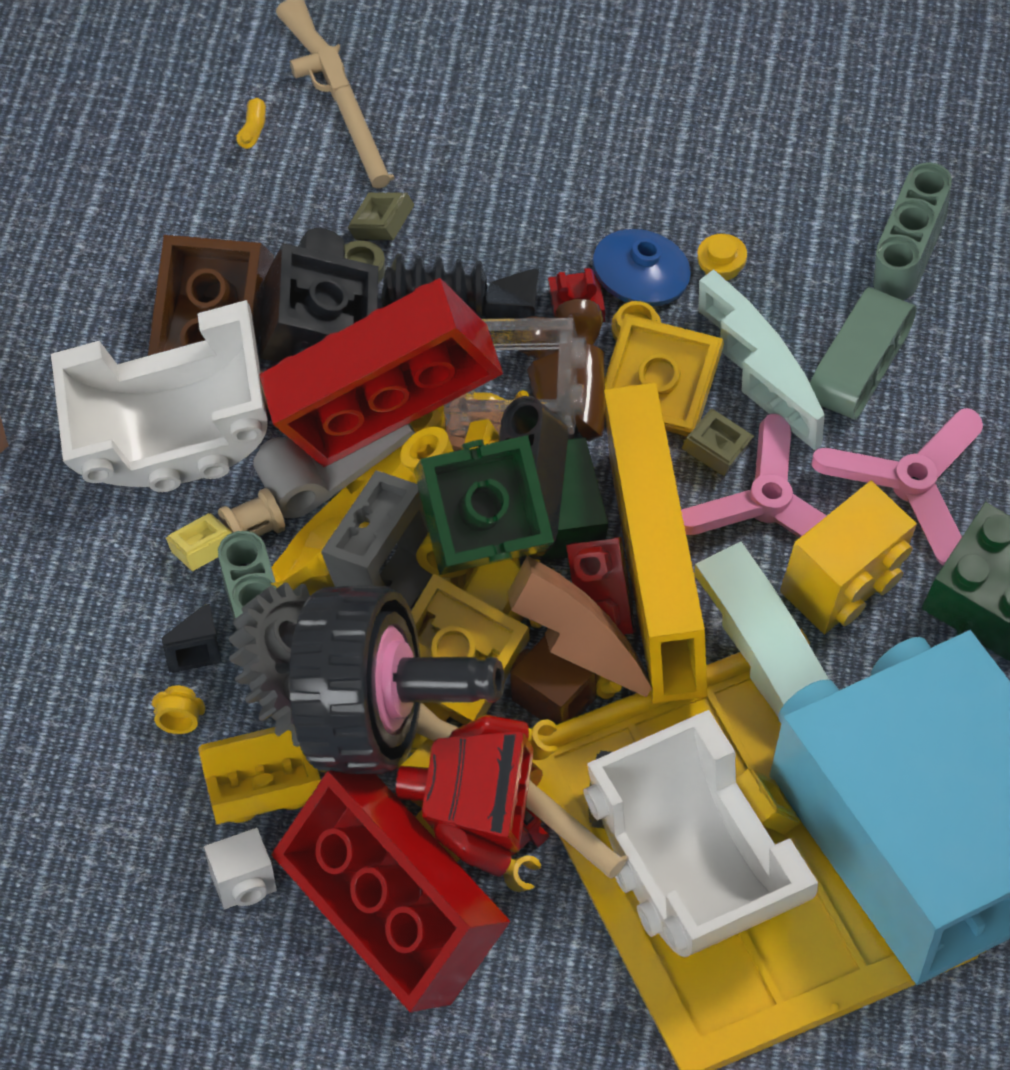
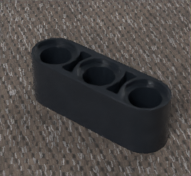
(549, 449)

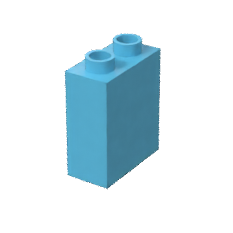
(911, 795)

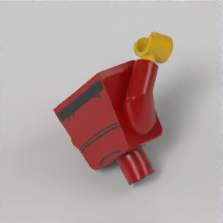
(479, 792)

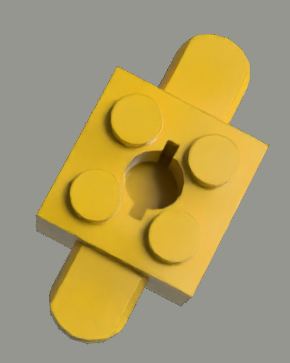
(469, 625)

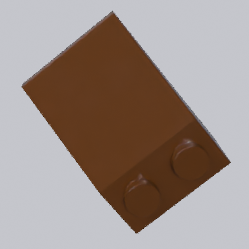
(201, 277)

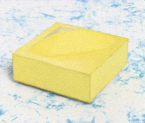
(198, 541)

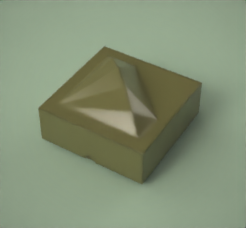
(380, 216)
(717, 442)

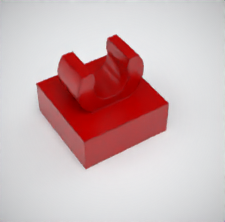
(575, 286)

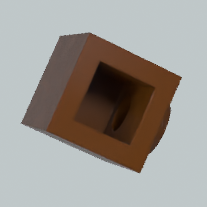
(551, 685)

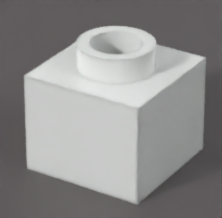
(240, 869)

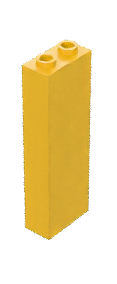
(656, 544)

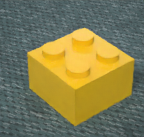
(848, 558)

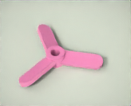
(925, 465)
(770, 494)

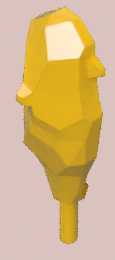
(303, 558)

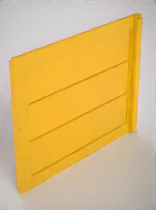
(765, 979)

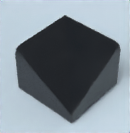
(514, 296)
(192, 642)

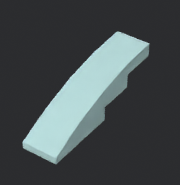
(769, 369)
(759, 625)

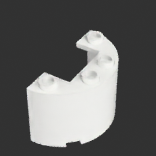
(165, 413)
(692, 838)

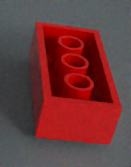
(380, 373)
(390, 889)

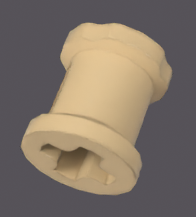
(255, 516)

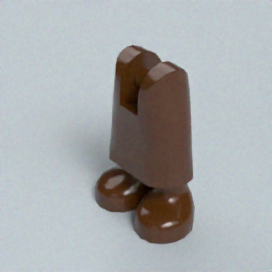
(544, 370)

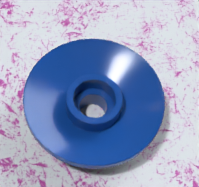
(641, 267)

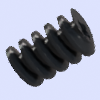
(401, 281)

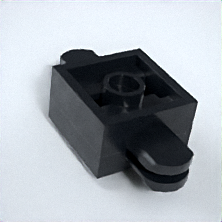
(313, 294)

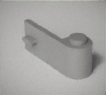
(304, 484)

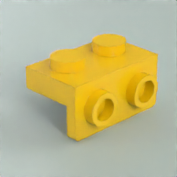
(256, 775)

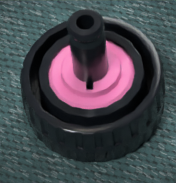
(363, 679)

